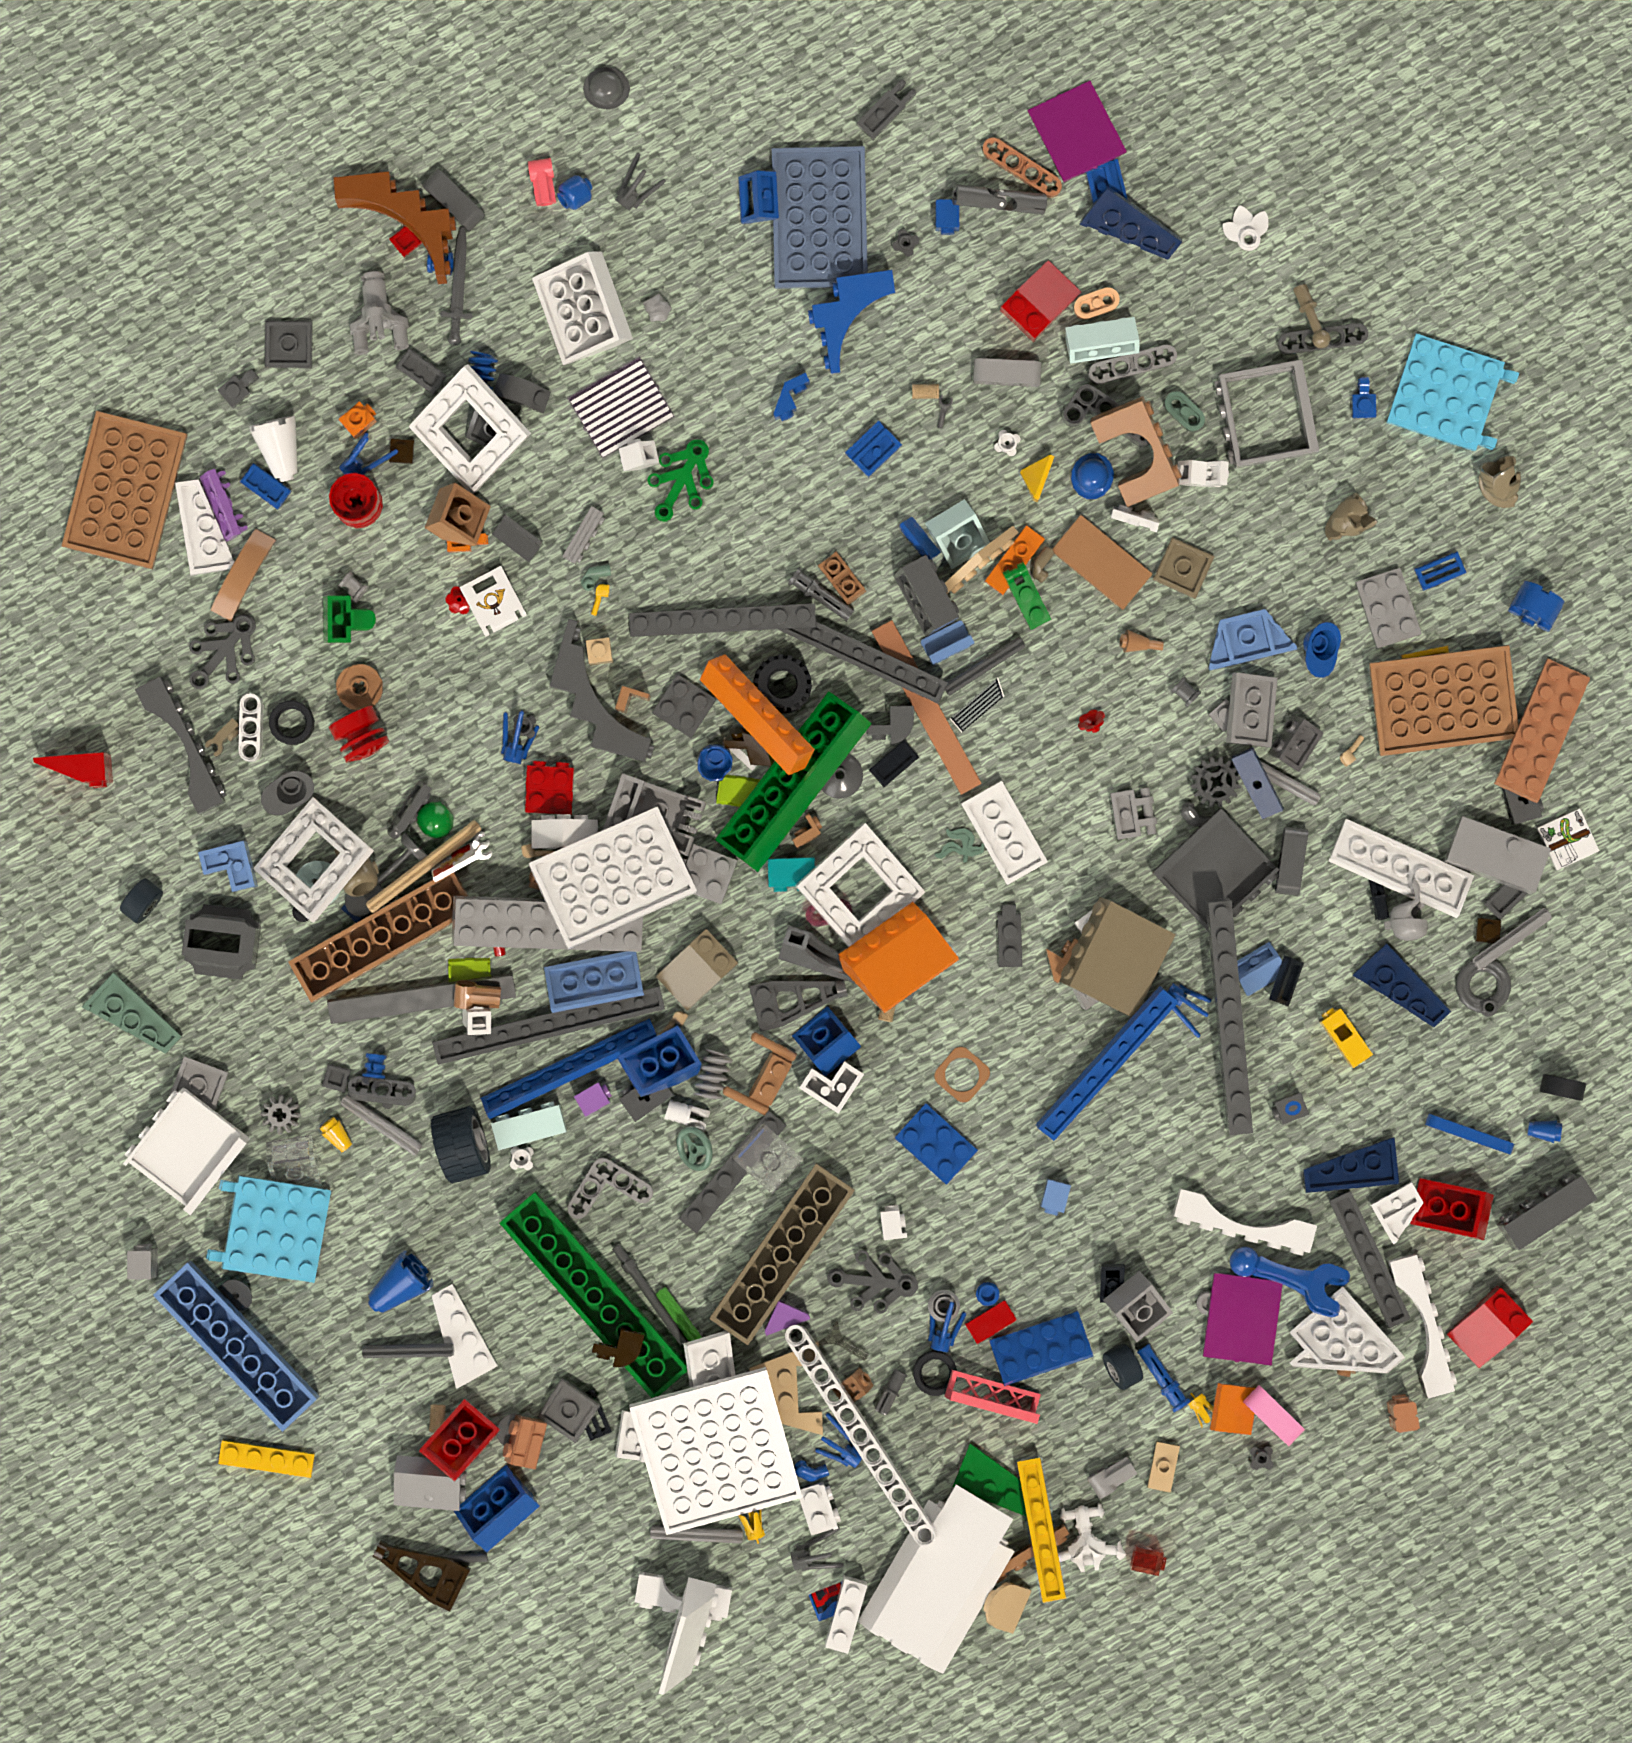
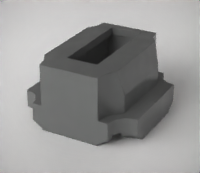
(225, 921)

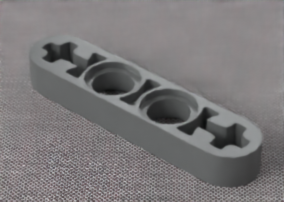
(1352, 341)

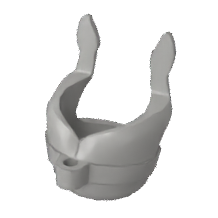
(1404, 920)

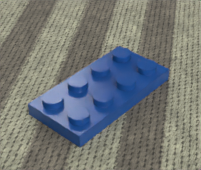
(1041, 1348)

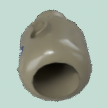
(363, 880)

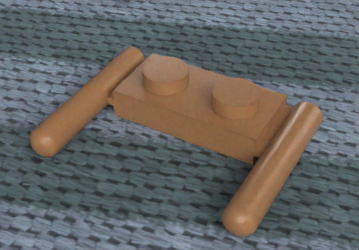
(769, 1079)

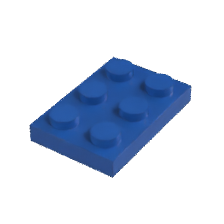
(936, 1144)

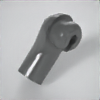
(1191, 815)

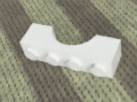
(653, 1592)

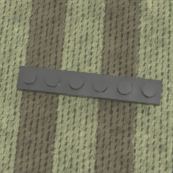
(723, 1182)
(1369, 1259)

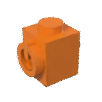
(358, 419)

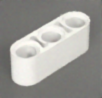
(245, 717)

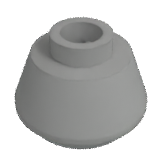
(935, 1306)

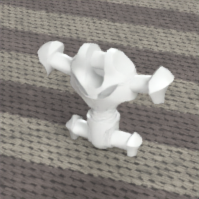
(1087, 1548)

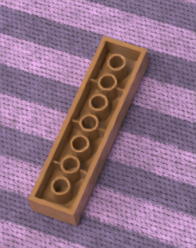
(377, 938)

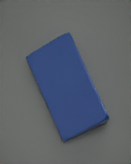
(919, 538)

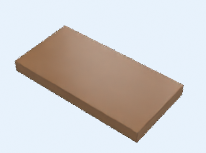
(1101, 562)

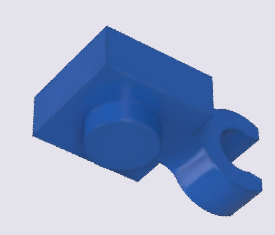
(1364, 403)

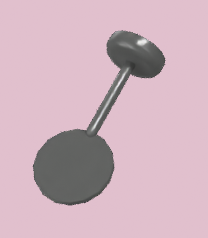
(357, 905)

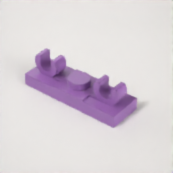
(221, 504)

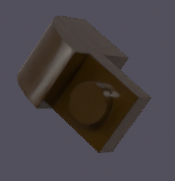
(741, 739)
(625, 1352)

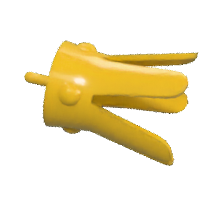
(1197, 1406)
(754, 1530)

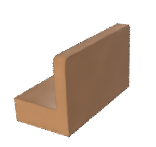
(625, 697)

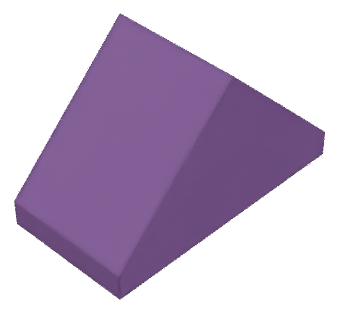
(784, 1316)

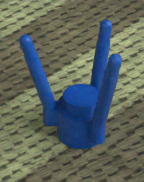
(354, 464)
(513, 751)
(1179, 993)
(941, 1339)
(849, 1453)

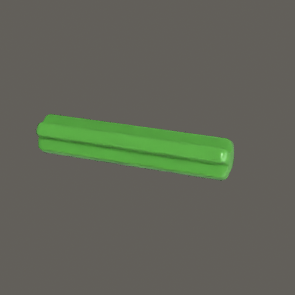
(678, 1314)

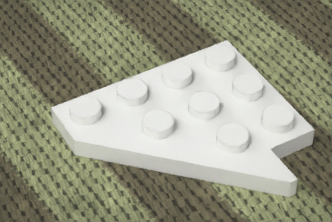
(1344, 1341)

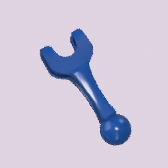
(1310, 1284)

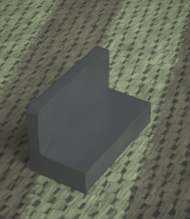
(517, 538)

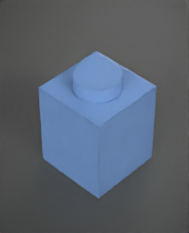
(1055, 1197)

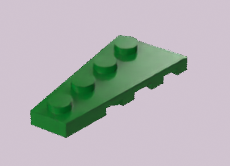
(990, 1481)

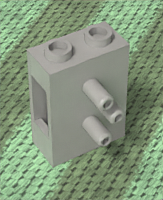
(425, 1485)

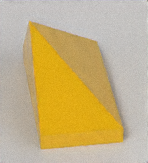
(1036, 475)

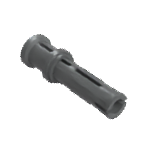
(843, 611)

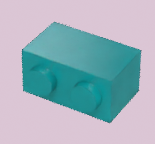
(788, 872)

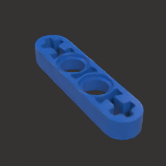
(1469, 1134)

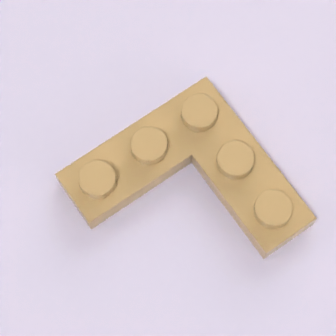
(981, 559)

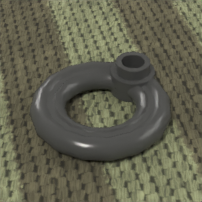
(1476, 1004)

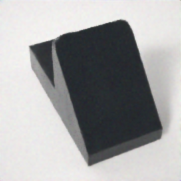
(1110, 1278)

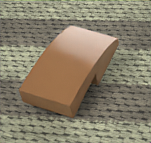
(842, 578)

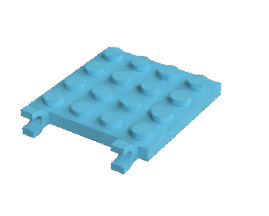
(1447, 393)
(274, 1228)

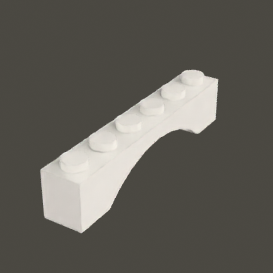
(1291, 1233)
(1434, 1373)

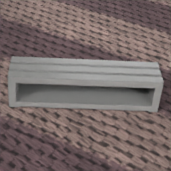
(583, 535)

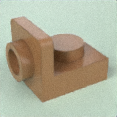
(804, 836)
(856, 1385)

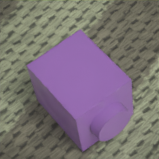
(593, 1098)

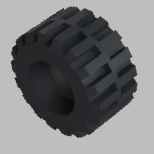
(800, 673)

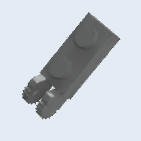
(884, 111)

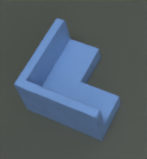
(234, 859)

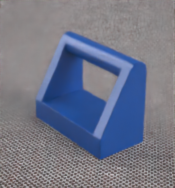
(764, 197)

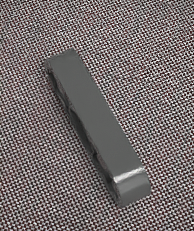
(399, 1087)

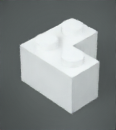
(561, 832)
(835, 1092)

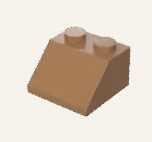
(457, 515)

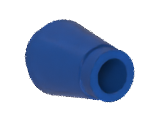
(1546, 1130)

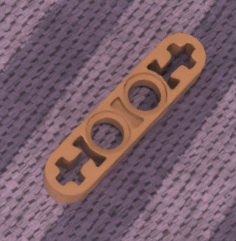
(1024, 164)

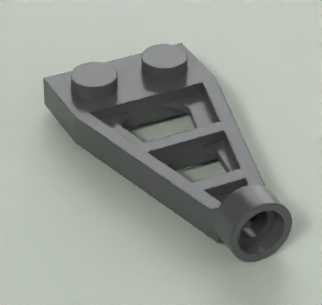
(767, 1007)

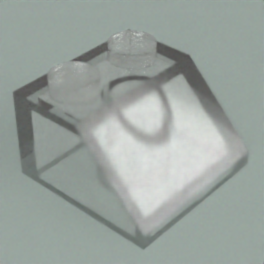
(768, 1158)
(294, 1161)

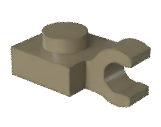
(228, 732)

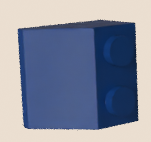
(826, 1041)

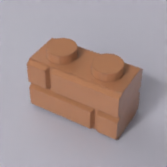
(1403, 1413)
(524, 1441)

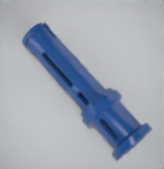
(1169, 1387)

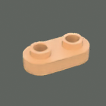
(1096, 304)

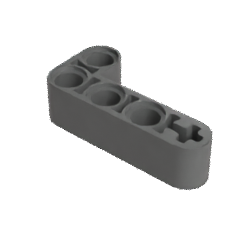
(1092, 407)

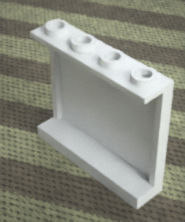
(186, 1148)

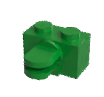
(341, 619)

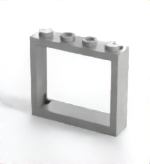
(1304, 408)

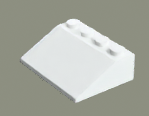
(582, 307)
(688, 1632)

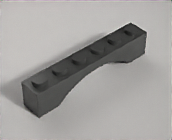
(202, 788)
(809, 952)

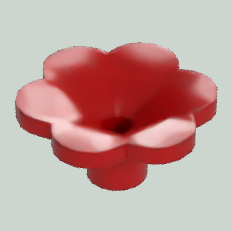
(455, 606)
(1091, 721)

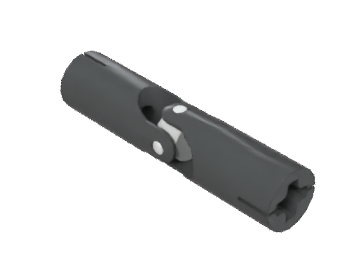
(988, 198)

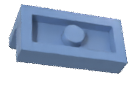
(947, 642)
(1258, 968)

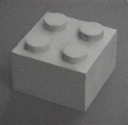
(710, 873)
(1138, 1306)

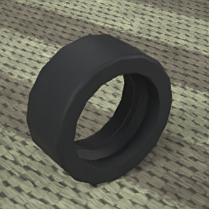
(309, 722)
(1562, 1087)
(924, 1358)

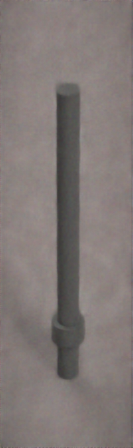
(629, 1266)

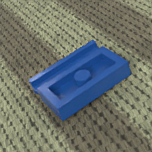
(1103, 176)
(873, 449)

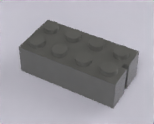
(1546, 1211)

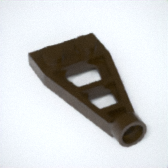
(449, 1585)

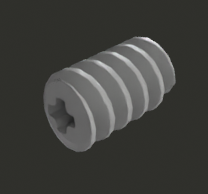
(713, 1075)

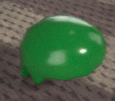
(435, 820)

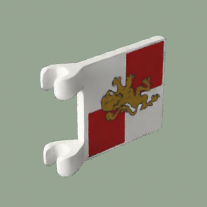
(461, 857)

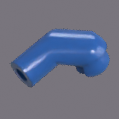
(810, 1474)

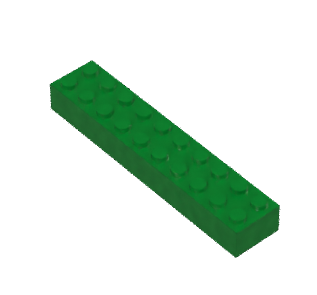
(592, 1291)

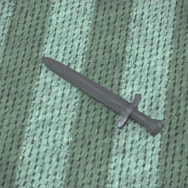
(458, 290)

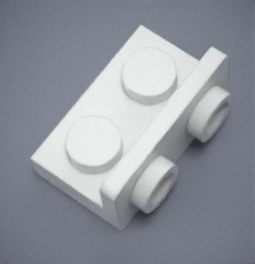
(818, 1509)

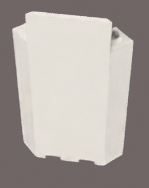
(940, 1588)

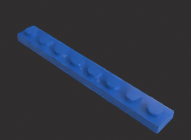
(1107, 1063)
(567, 1069)

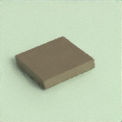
(1183, 568)

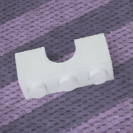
(846, 1614)

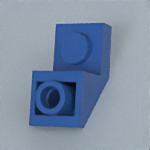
(785, 404)

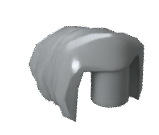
(657, 308)

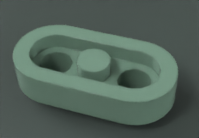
(1186, 409)

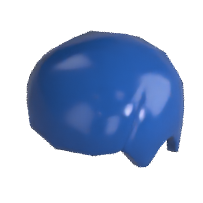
(714, 762)

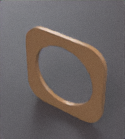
(961, 1052)

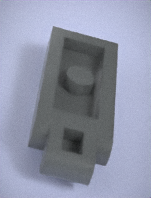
(408, 811)
(1009, 937)

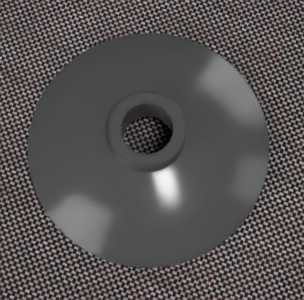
(849, 784)

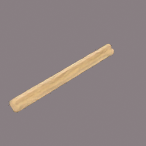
(423, 866)

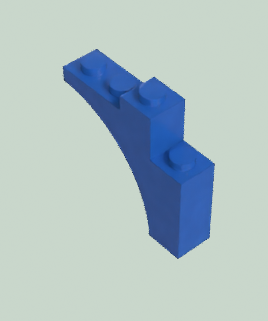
(854, 295)

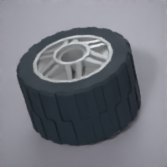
(460, 1144)

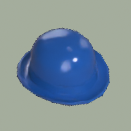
(1092, 476)

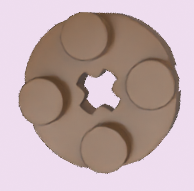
(356, 674)

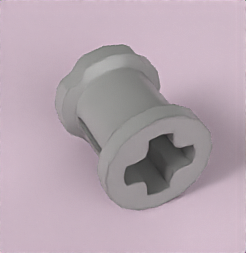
(353, 587)

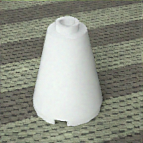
(278, 445)

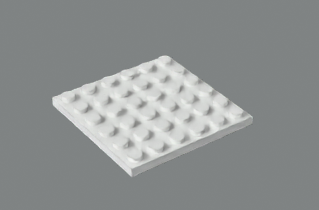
(715, 1450)

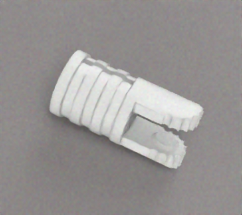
(681, 1112)

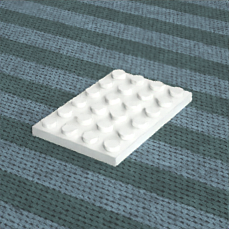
(612, 877)

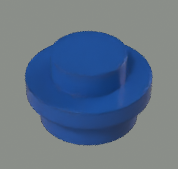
(987, 1293)

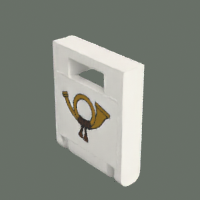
(494, 605)

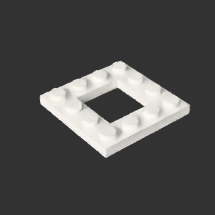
(509, 430)
(858, 844)
(274, 863)

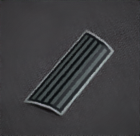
(978, 706)

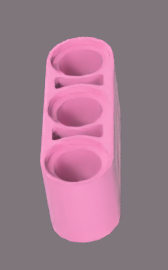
(1274, 1415)

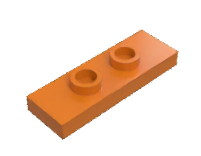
(1021, 551)

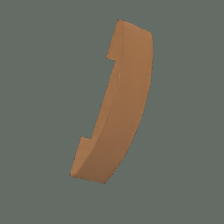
(242, 574)

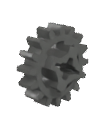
(1206, 776)

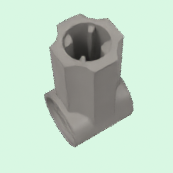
(1108, 1479)

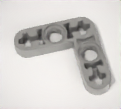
(601, 1180)

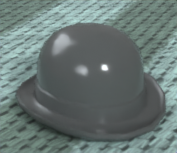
(606, 88)

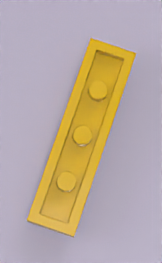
(266, 1458)

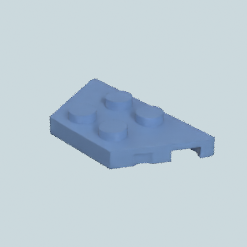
(1248, 639)

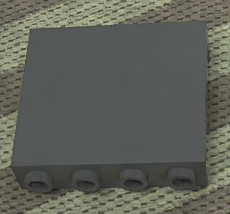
(1216, 865)

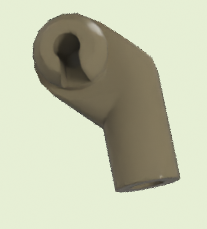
(1039, 564)

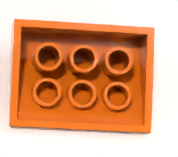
(897, 957)

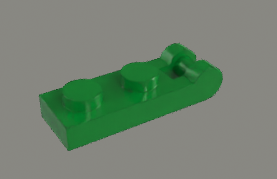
(1027, 596)

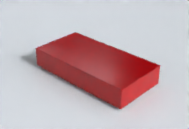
(990, 1322)

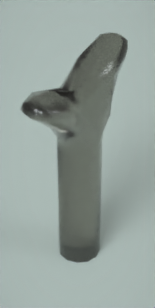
(837, 1339)

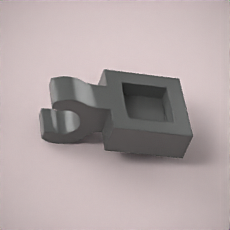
(236, 390)

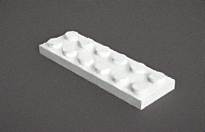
(1396, 864)

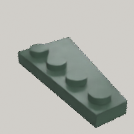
(129, 1012)

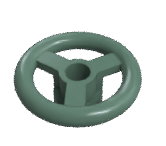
(696, 1146)

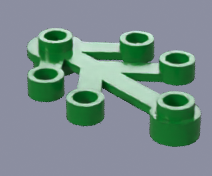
(683, 477)

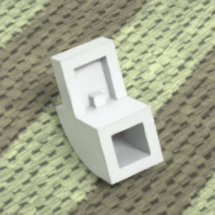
(1203, 473)

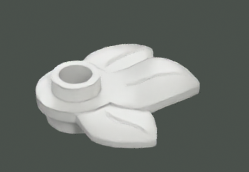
(1246, 225)

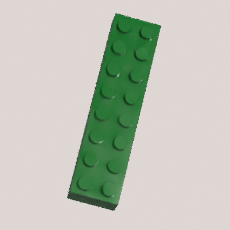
(783, 798)

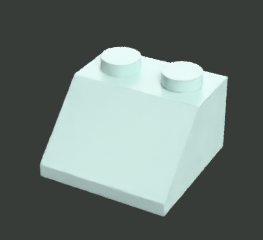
(957, 533)

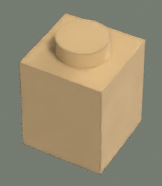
(599, 651)

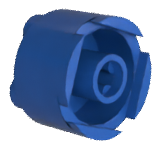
(1536, 606)

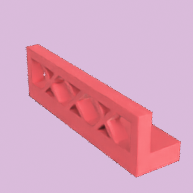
(991, 1405)

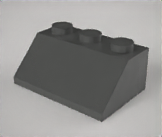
(926, 595)

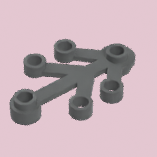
(225, 649)
(876, 1282)

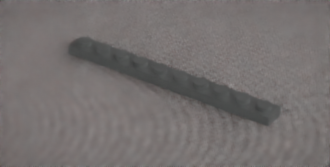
(547, 1026)

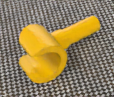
(601, 591)

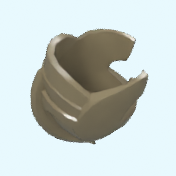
(1500, 482)
(1349, 518)

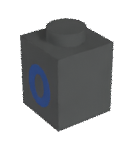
(1289, 1108)

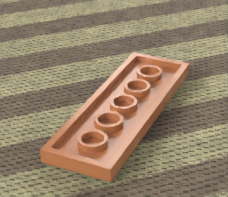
(1542, 730)

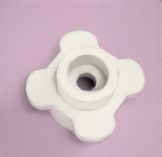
(1003, 437)
(517, 1163)

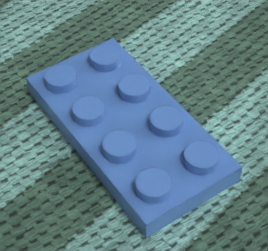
(593, 981)

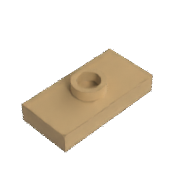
(1163, 1466)

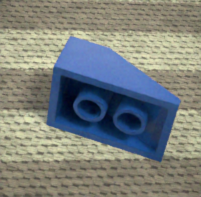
(660, 1062)

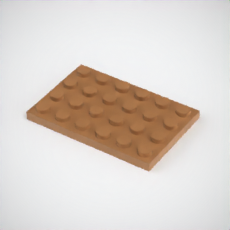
(124, 490)
(1444, 700)

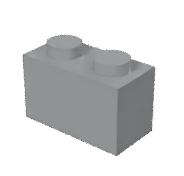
(142, 1262)

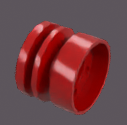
(351, 488)
(359, 734)

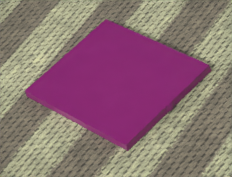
(1077, 131)
(1242, 1319)

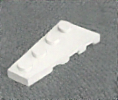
(202, 535)
(457, 1327)

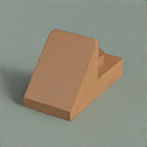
(1057, 963)

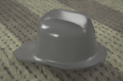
(287, 792)

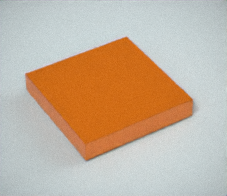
(1229, 1410)

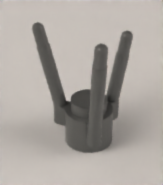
(627, 196)
(804, 1560)

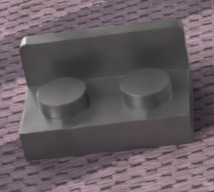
(1296, 742)

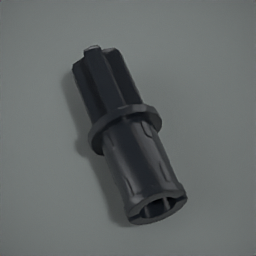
(1379, 901)

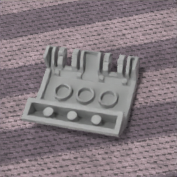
(637, 796)

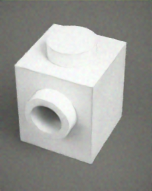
(638, 455)

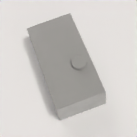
(1497, 855)

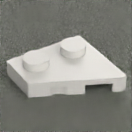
(1144, 518)
(1397, 1210)

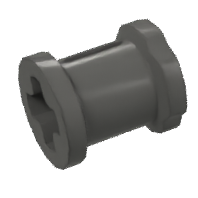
(1185, 691)

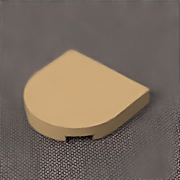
(1006, 1606)

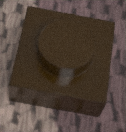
(405, 451)
(1487, 930)

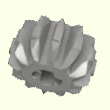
(286, 1108)

